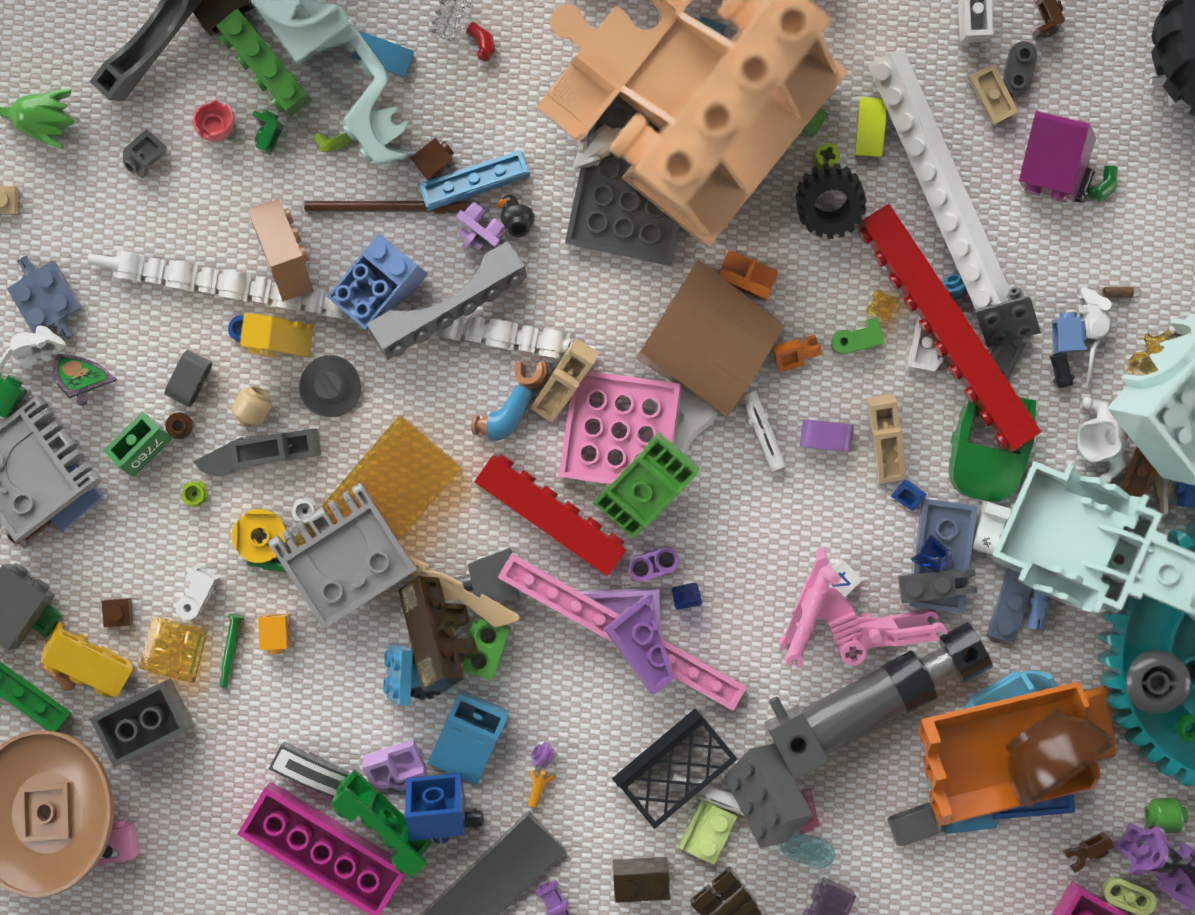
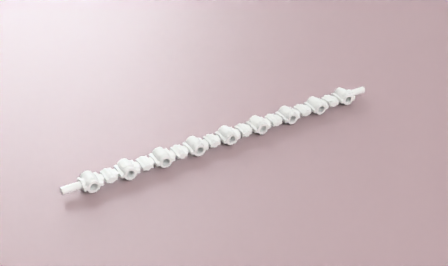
(239, 286)

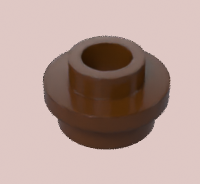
(187, 425)

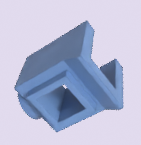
(1068, 333)

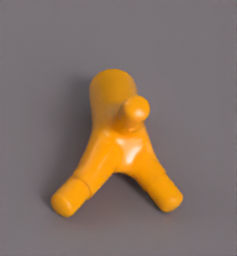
(538, 786)

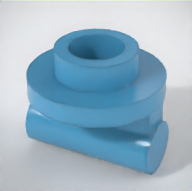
(955, 286)

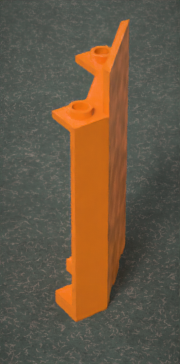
(969, 755)

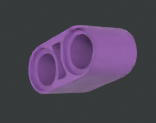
(826, 435)
(652, 559)

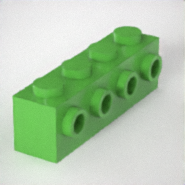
(259, 57)

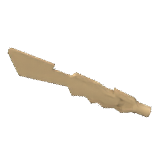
(453, 589)

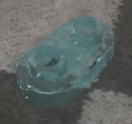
(806, 850)

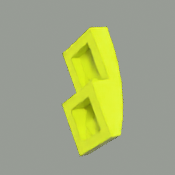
(870, 127)

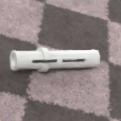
(774, 460)
(709, 793)

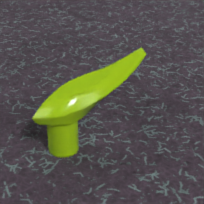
(331, 144)

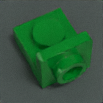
(267, 136)

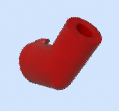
(485, 41)

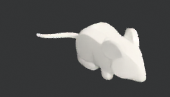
(596, 147)
(1096, 322)
(32, 346)

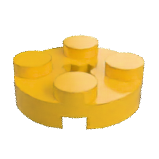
(248, 525)

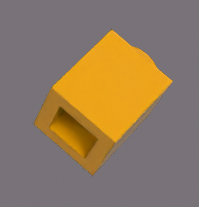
(274, 633)

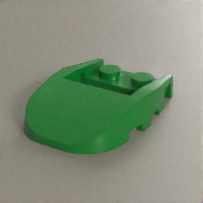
(982, 470)

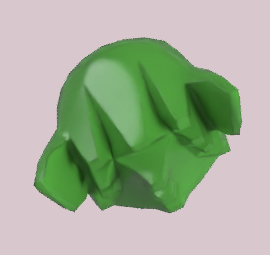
(40, 115)

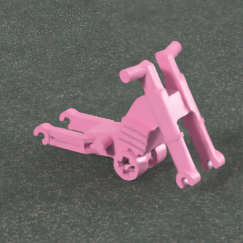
(849, 630)

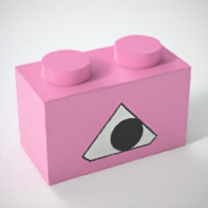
(122, 843)

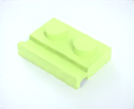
(707, 831)

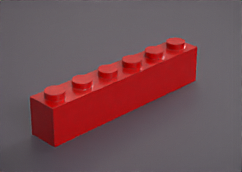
(551, 515)

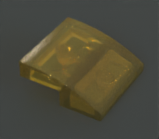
(173, 649)

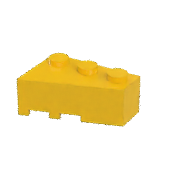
(271, 335)
(85, 662)

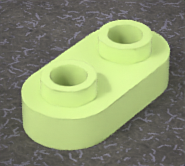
(1127, 896)

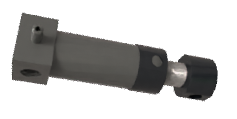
(872, 700)

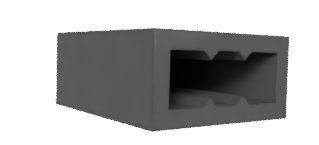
(20, 604)

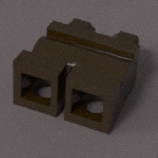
(734, 897)

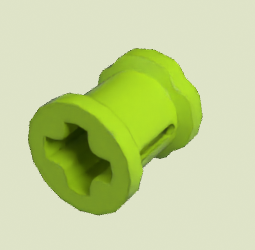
(834, 155)

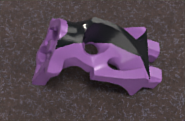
(1162, 861)

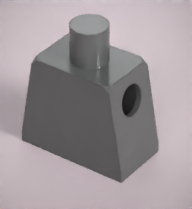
(484, 578)

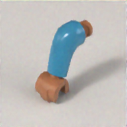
(506, 420)

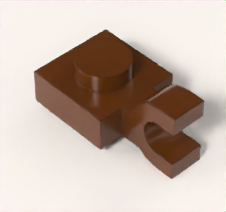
(1094, 847)

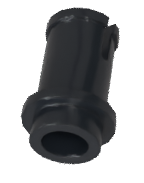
(1085, 185)
(1061, 369)
(474, 819)

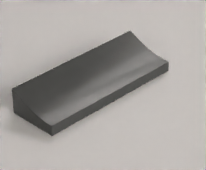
(501, 871)

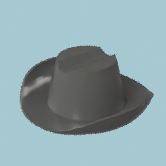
(330, 386)
(1157, 682)

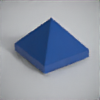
(909, 495)

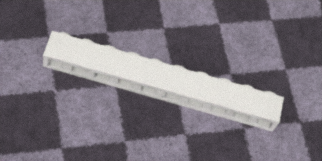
(939, 179)

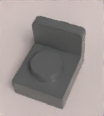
(143, 153)

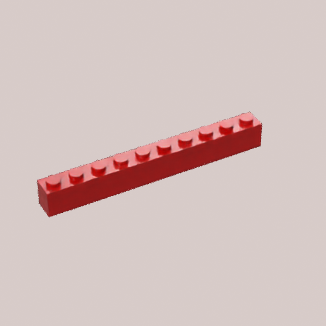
(948, 328)

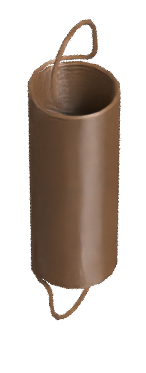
(1110, 292)

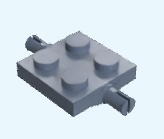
(44, 297)

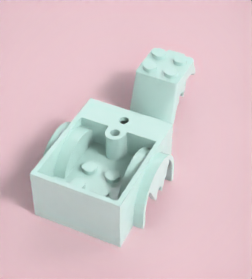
(316, 26)
(1160, 407)
(1072, 529)

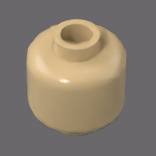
(251, 406)

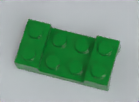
(360, 798)

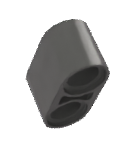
(188, 378)
(914, 824)

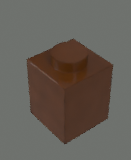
(433, 159)

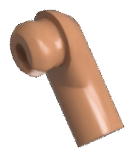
(61, 678)

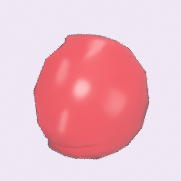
(214, 121)

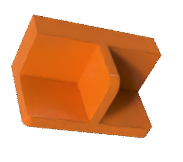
(748, 275)

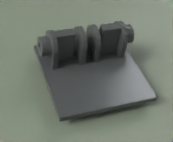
(1008, 319)

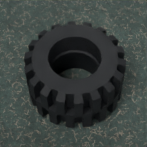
(830, 221)

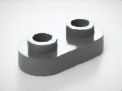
(1019, 68)

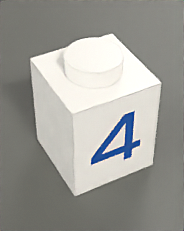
(848, 576)

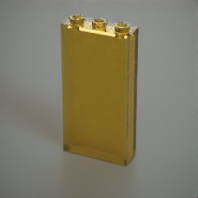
(401, 474)

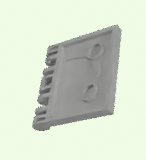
(33, 475)
(345, 559)

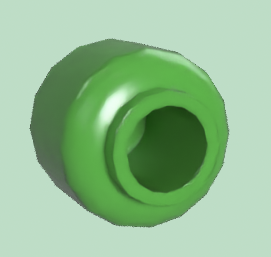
(1166, 814)

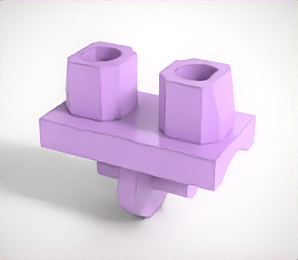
(470, 219)

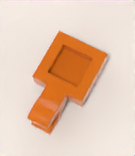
(792, 353)

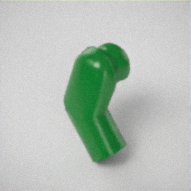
(1107, 186)

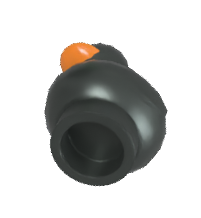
(515, 216)

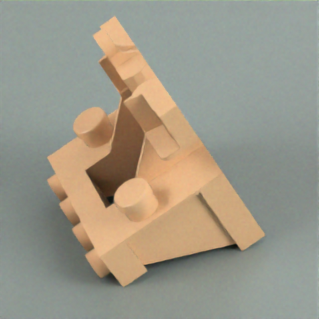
(718, 102)

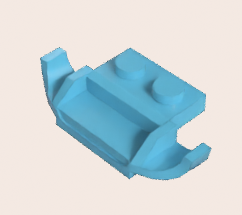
(1013, 686)

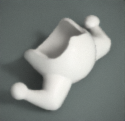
(1103, 439)

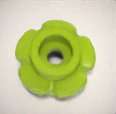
(189, 488)

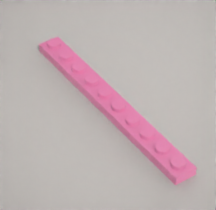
(597, 616)

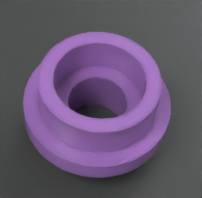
(542, 755)

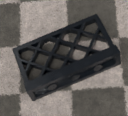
(661, 748)

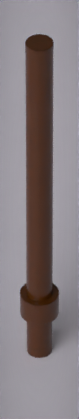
(381, 206)

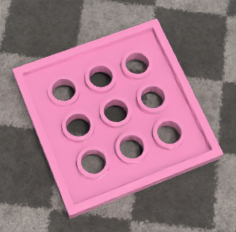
(582, 411)

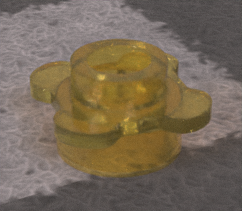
(875, 309)

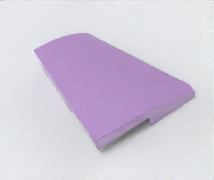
(394, 765)

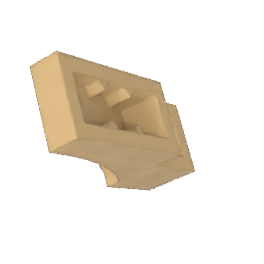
(564, 380)
(886, 438)

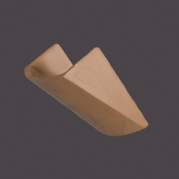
(711, 339)

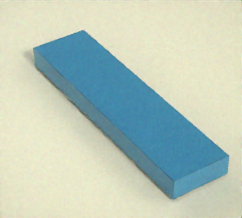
(474, 180)

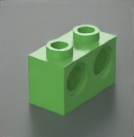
(491, 650)

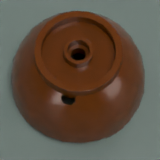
(1052, 754)

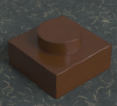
(117, 612)

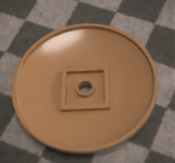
(55, 853)

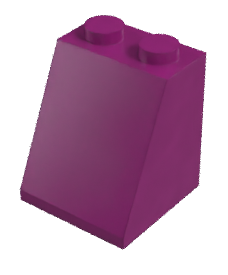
(1056, 156)

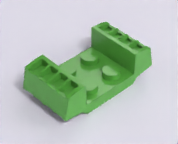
(646, 485)

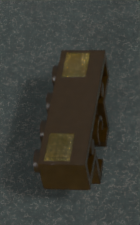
(432, 636)

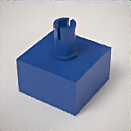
(435, 807)

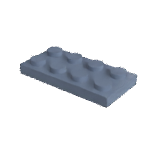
(953, 527)

